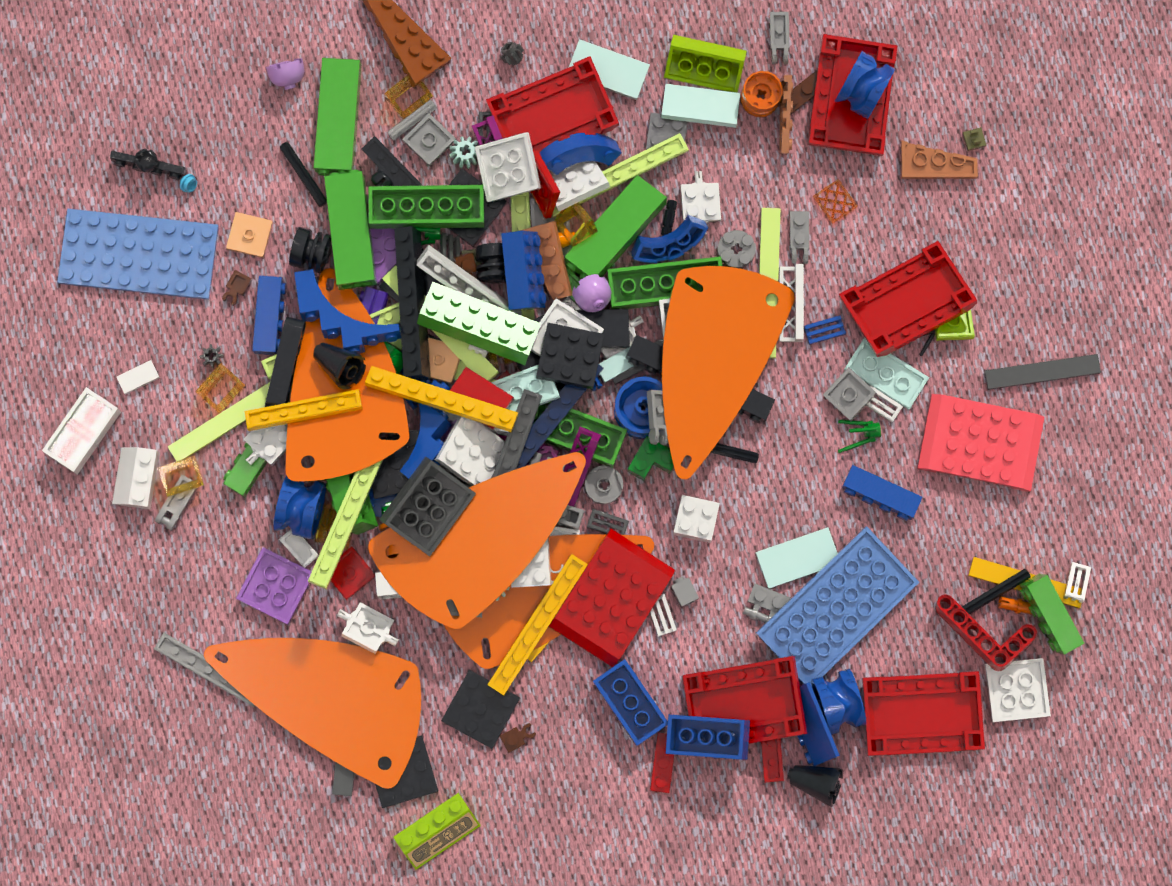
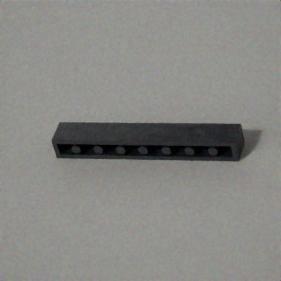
(411, 299)
(650, 356)

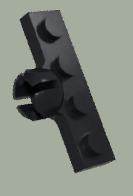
(147, 162)
(388, 166)

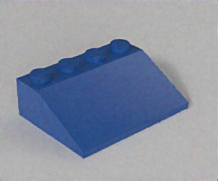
(818, 740)

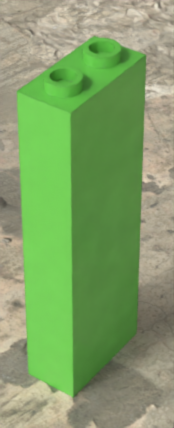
(337, 116)
(616, 229)
(350, 230)

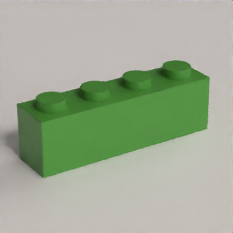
(243, 474)

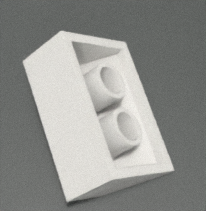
(136, 477)

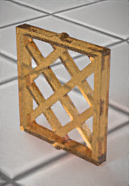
(843, 213)

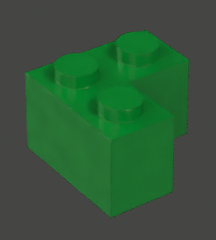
(648, 456)

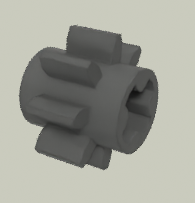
(512, 53)
(207, 352)

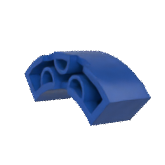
(580, 149)
(670, 245)

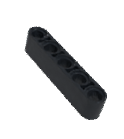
(285, 361)

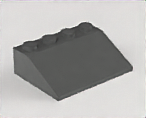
(427, 506)

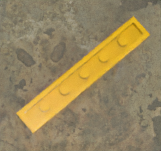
(303, 410)
(998, 573)

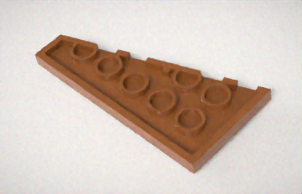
(407, 41)

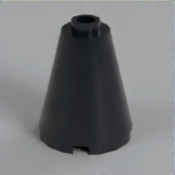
(340, 364)
(817, 782)

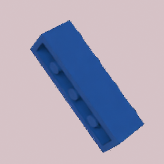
(267, 316)
(881, 492)

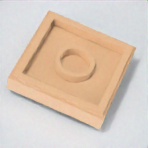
(249, 235)
(442, 361)

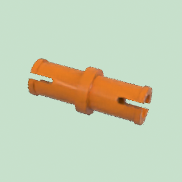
(1014, 605)

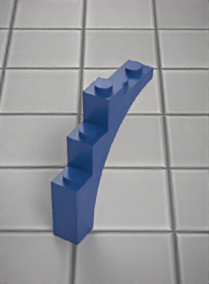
(334, 323)
(432, 427)

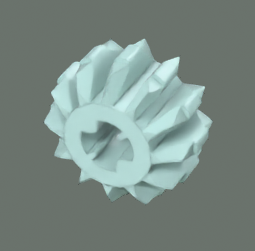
(460, 147)

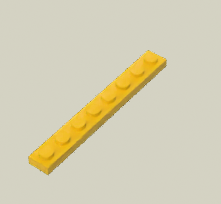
(441, 399)
(537, 624)

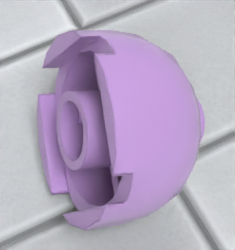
(286, 73)
(592, 293)

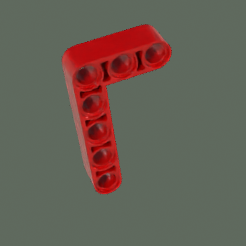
(982, 636)

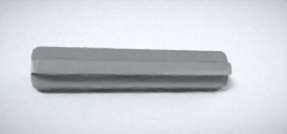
(411, 120)

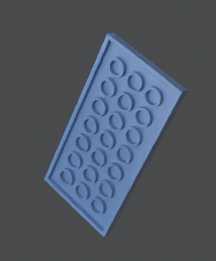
(138, 254)
(838, 606)

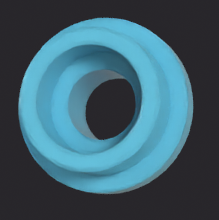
(188, 183)

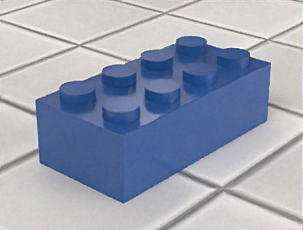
(523, 270)
(630, 702)
(707, 737)

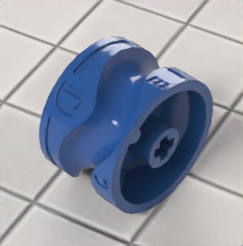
(865, 85)
(629, 403)
(300, 507)
(840, 701)

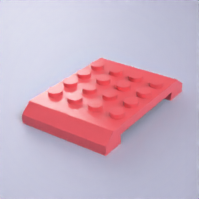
(981, 441)

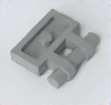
(766, 599)

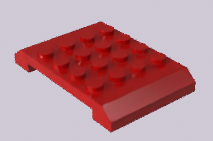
(556, 107)
(833, 122)
(909, 300)
(612, 598)
(755, 692)
(923, 713)

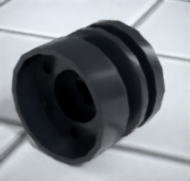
(312, 250)
(493, 270)

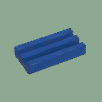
(840, 325)

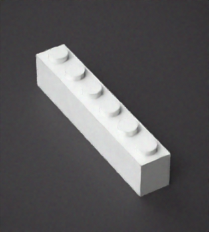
(458, 279)

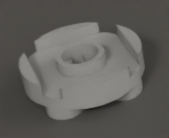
(743, 257)
(609, 475)

